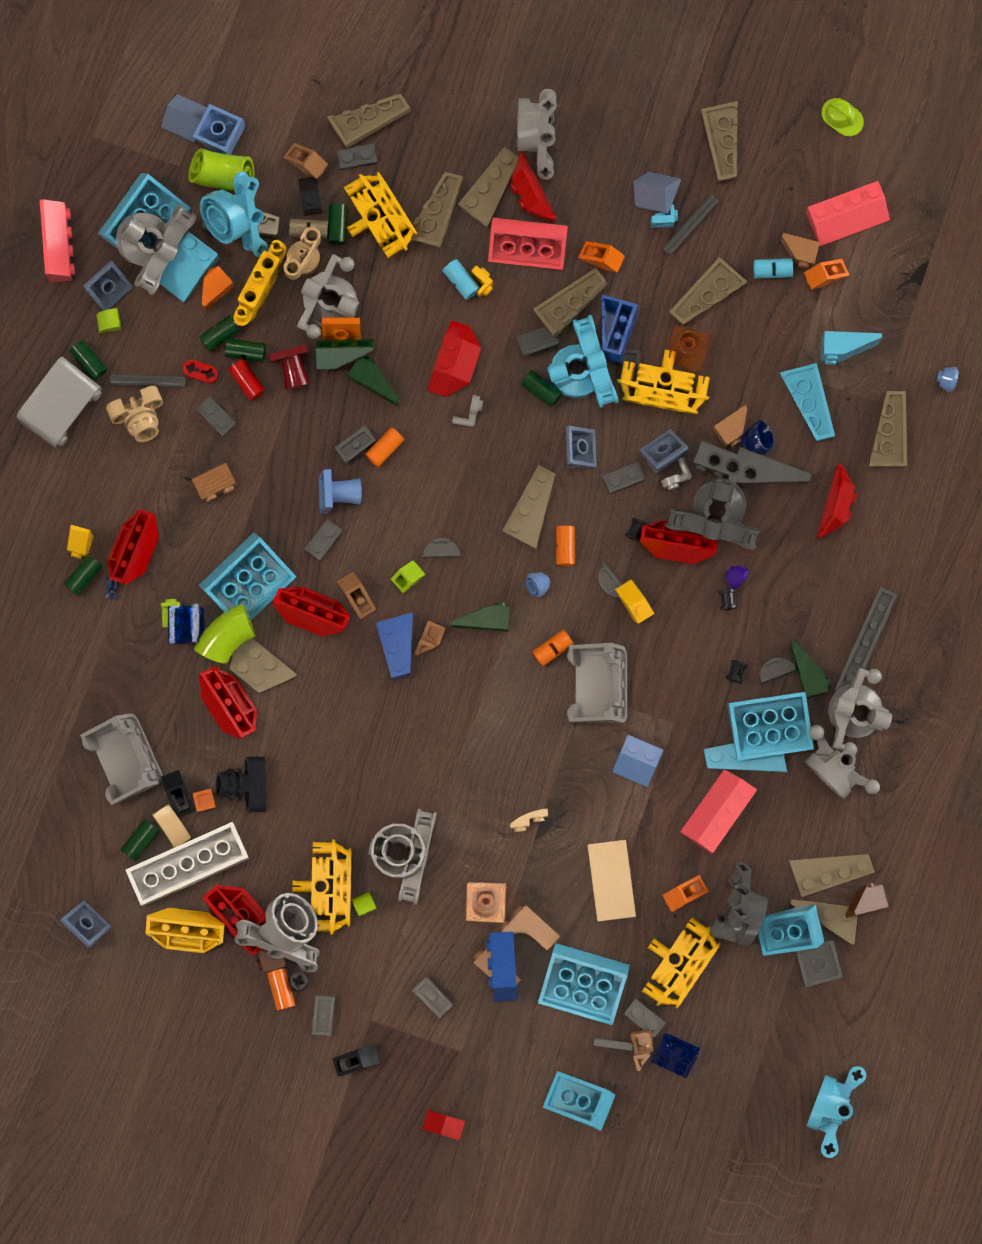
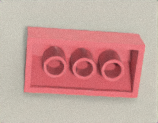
(848, 213)
(56, 241)
(527, 243)
(718, 811)

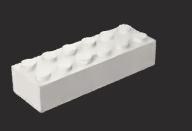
(187, 864)

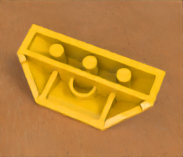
(185, 930)

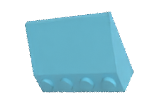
(143, 196)
(248, 577)
(770, 726)
(583, 984)

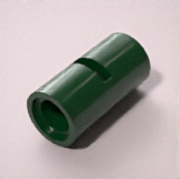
(336, 224)
(215, 336)
(245, 349)
(88, 360)
(541, 388)
(83, 575)
(139, 840)

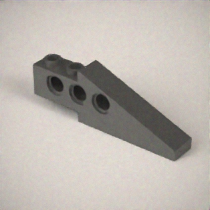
(765, 469)

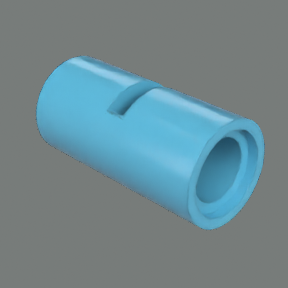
(773, 268)
(464, 282)

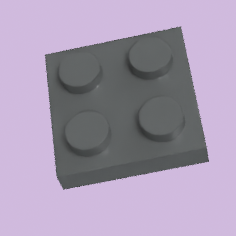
(819, 964)

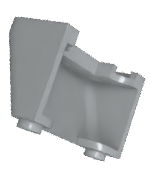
(58, 402)
(599, 683)
(124, 757)

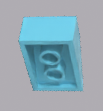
(188, 267)
(843, 345)
(791, 931)
(579, 1100)

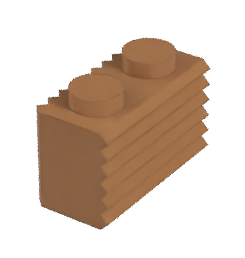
(214, 482)

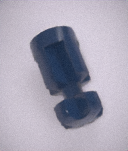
(111, 586)

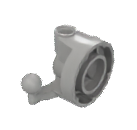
(325, 282)
(843, 704)
(829, 768)

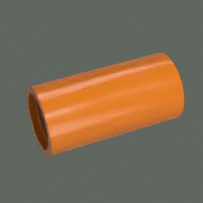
(384, 447)
(565, 546)
(552, 648)
(281, 989)

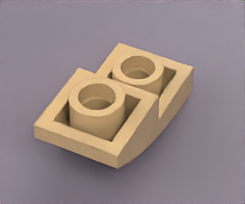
(522, 822)
(171, 826)

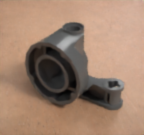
(712, 527)
(744, 910)

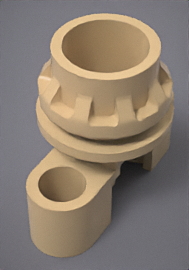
(303, 255)
(139, 414)

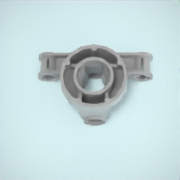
(533, 127)
(164, 246)
(415, 838)
(286, 931)

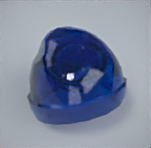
(758, 438)

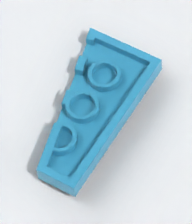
(810, 398)
(725, 758)

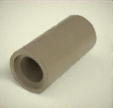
(298, 226)

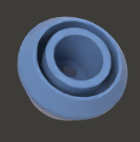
(948, 378)
(537, 584)

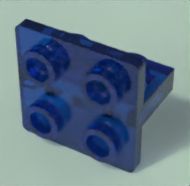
(185, 624)
(675, 1055)

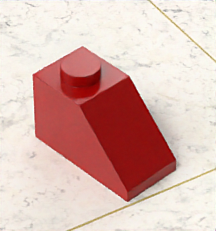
(443, 1125)

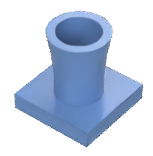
(337, 491)

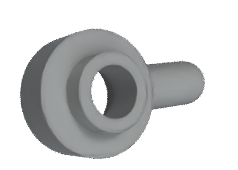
(476, 405)
(673, 481)

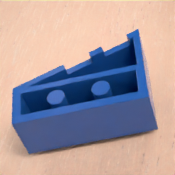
(617, 326)
(397, 644)
(502, 966)

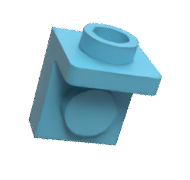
(662, 220)

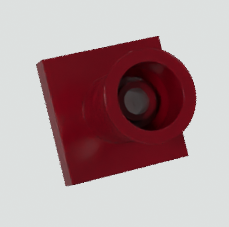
(292, 366)

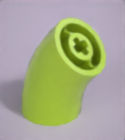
(218, 169)
(225, 634)

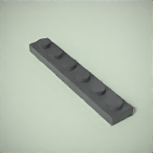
(867, 636)

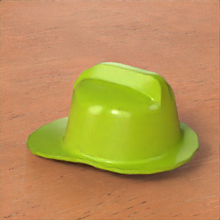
(842, 117)

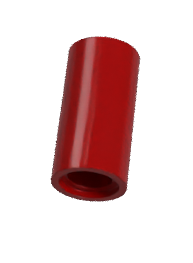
(246, 380)

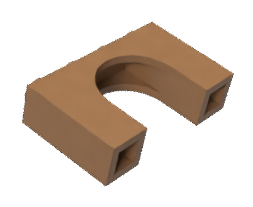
(525, 923)

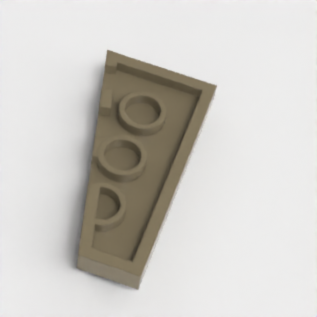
(569, 302)
(823, 873)

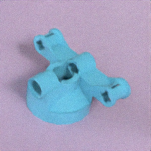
(235, 215)
(589, 352)
(825, 1110)

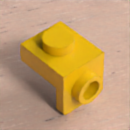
(482, 277)

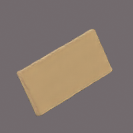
(611, 880)

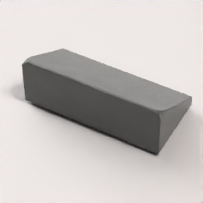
(536, 341)

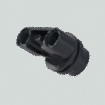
(233, 784)

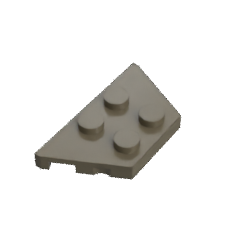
(259, 667)

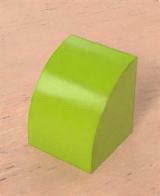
(108, 321)
(407, 576)
(364, 904)

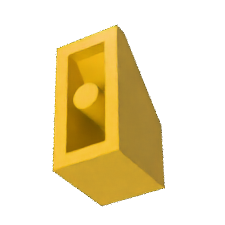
(79, 542)
(634, 601)

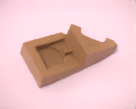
(431, 637)
(643, 1047)

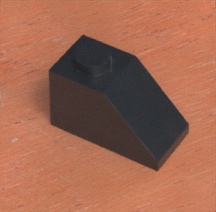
(310, 196)
(177, 793)
(356, 1060)

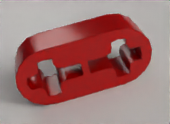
(202, 367)

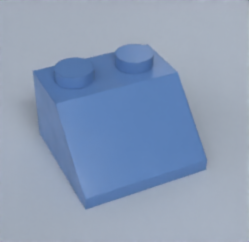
(219, 130)
(637, 761)

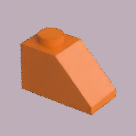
(602, 256)
(826, 273)
(215, 286)
(685, 893)

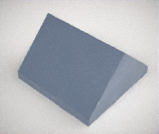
(183, 117)
(655, 191)
(107, 286)
(580, 447)
(664, 451)
(86, 924)

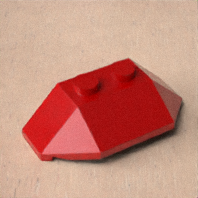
(530, 191)
(455, 360)
(838, 503)
(676, 544)
(133, 547)
(311, 610)
(228, 702)
(232, 905)

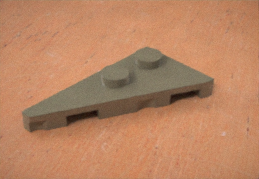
(833, 918)

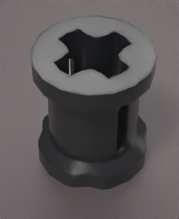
(635, 530)
(727, 599)
(736, 671)
(301, 986)

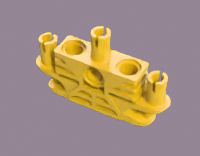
(391, 208)
(260, 283)
(660, 397)
(341, 885)
(691, 970)

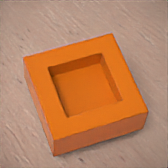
(204, 800)

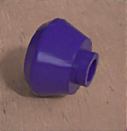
(736, 576)

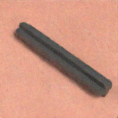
(690, 225)
(147, 380)

